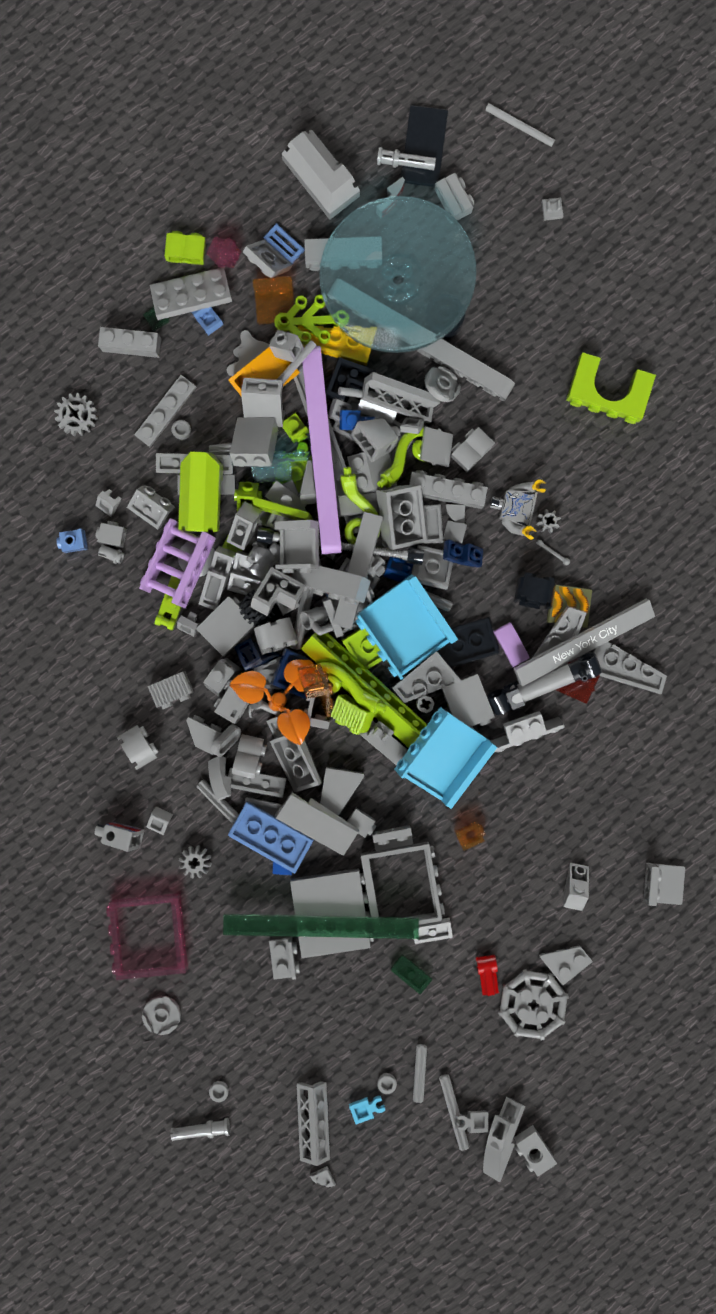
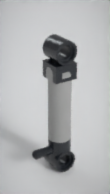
(515, 695)

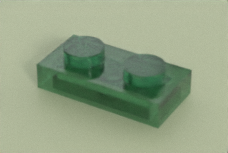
(411, 974)

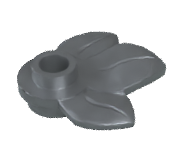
(265, 559)

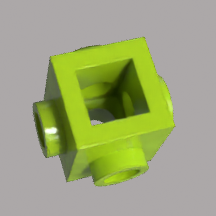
(246, 493)

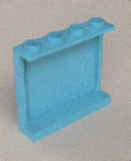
(405, 626)
(445, 757)

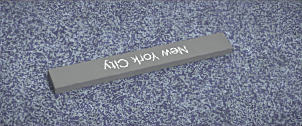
(584, 642)

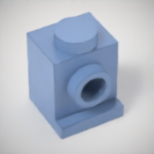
(79, 541)

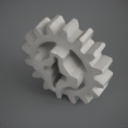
(82, 409)

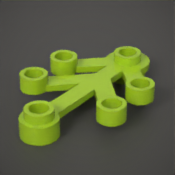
(308, 320)

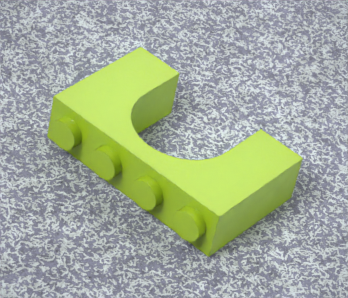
(584, 393)

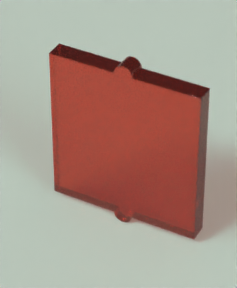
(580, 690)

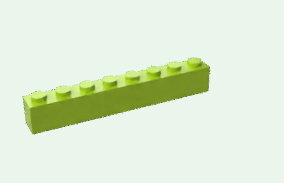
(397, 714)

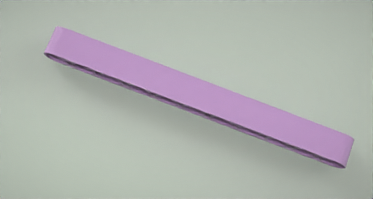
(321, 452)

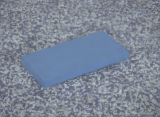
(270, 837)

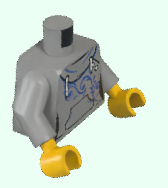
(518, 507)

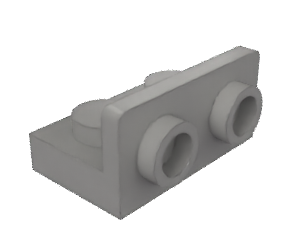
(150, 506)
(392, 838)
(283, 958)

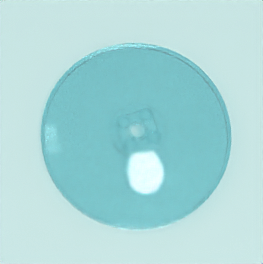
(393, 240)

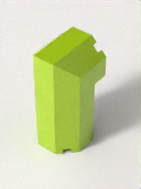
(200, 492)

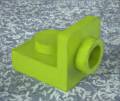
(295, 429)

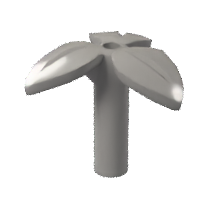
(261, 705)

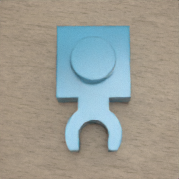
(363, 1109)

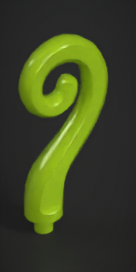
(393, 474)
(350, 488)
(362, 697)

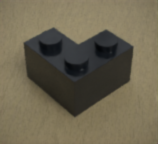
(347, 375)

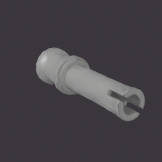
(395, 158)
(209, 1129)

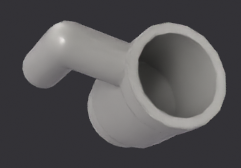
(313, 618)

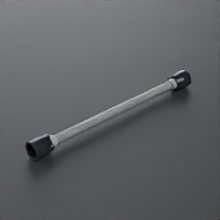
(413, 556)

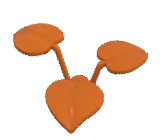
(250, 689)

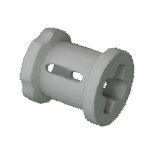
(430, 705)

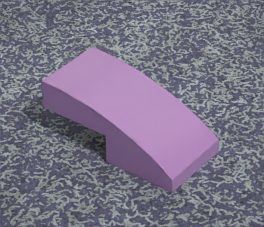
(511, 644)

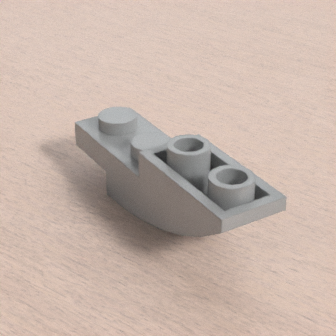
(500, 1138)

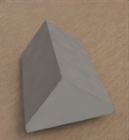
(294, 759)
(317, 823)

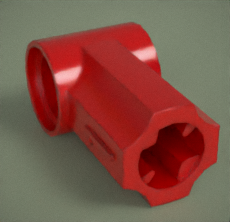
(487, 970)

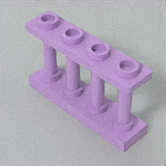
(193, 570)

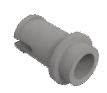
(115, 555)

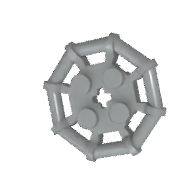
(527, 995)

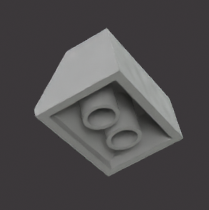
(402, 516)

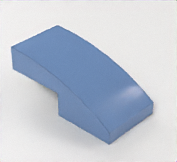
(208, 320)

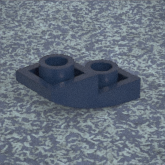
(463, 554)

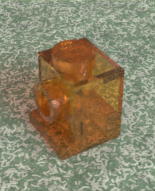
(466, 842)

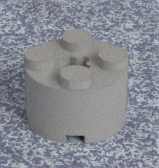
(275, 635)
(137, 746)

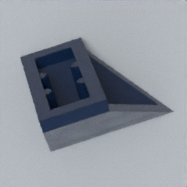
(251, 656)

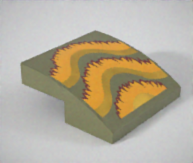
(570, 596)

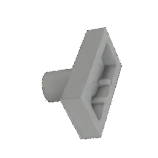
(282, 495)

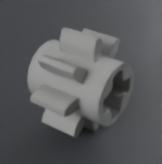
(554, 519)
(376, 566)

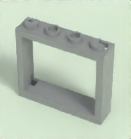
(432, 873)

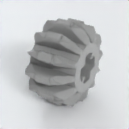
(189, 856)

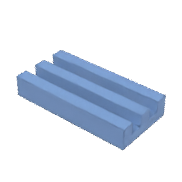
(295, 254)

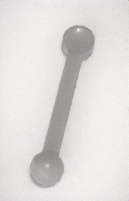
(566, 561)

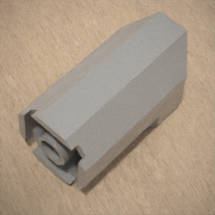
(320, 174)

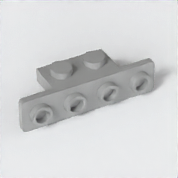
(525, 729)

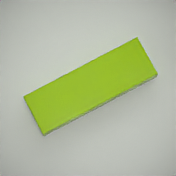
(281, 510)

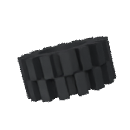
(252, 614)

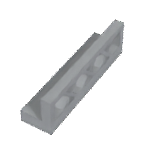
(399, 390)
(316, 1124)

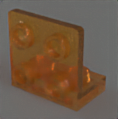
(272, 298)
(315, 684)

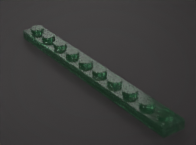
(321, 926)

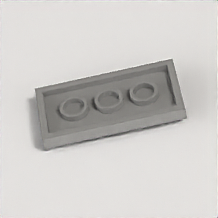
(190, 293)

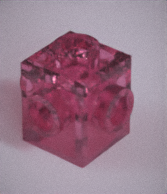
(224, 252)

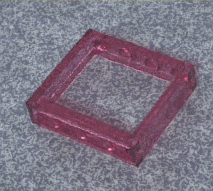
(179, 935)

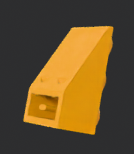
(262, 367)

